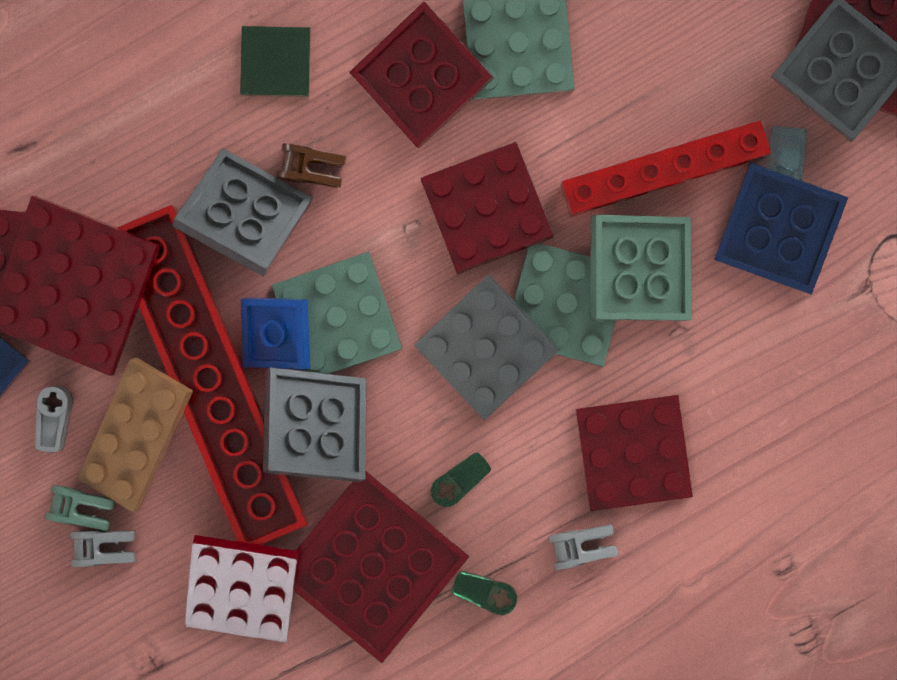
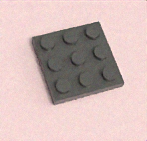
(842, 69)
(242, 212)
(486, 347)
(314, 425)

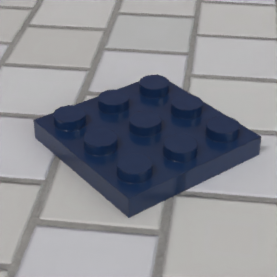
(780, 228)

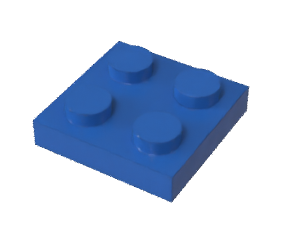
(275, 333)

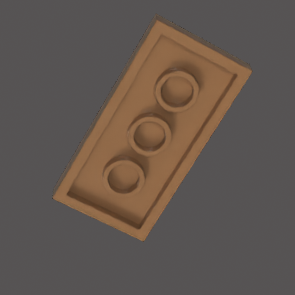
(135, 434)

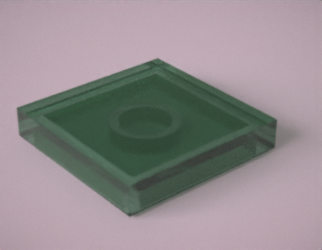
(275, 61)

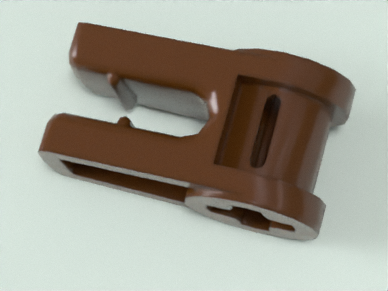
(305, 156)

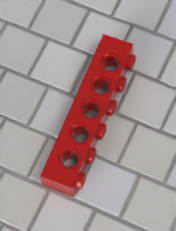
(665, 168)

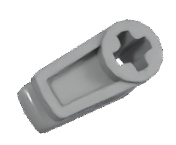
(51, 424)
(576, 555)
(95, 556)

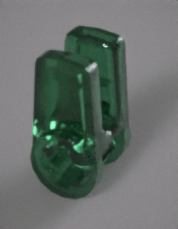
(463, 476)
(480, 589)

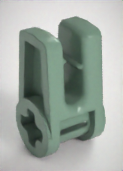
(70, 513)

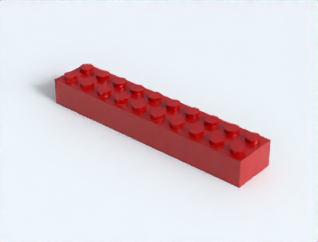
(223, 404)

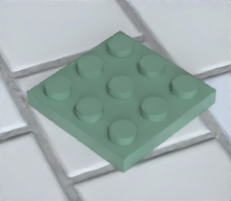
(520, 45)
(641, 268)
(558, 299)
(344, 313)

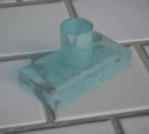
(787, 151)

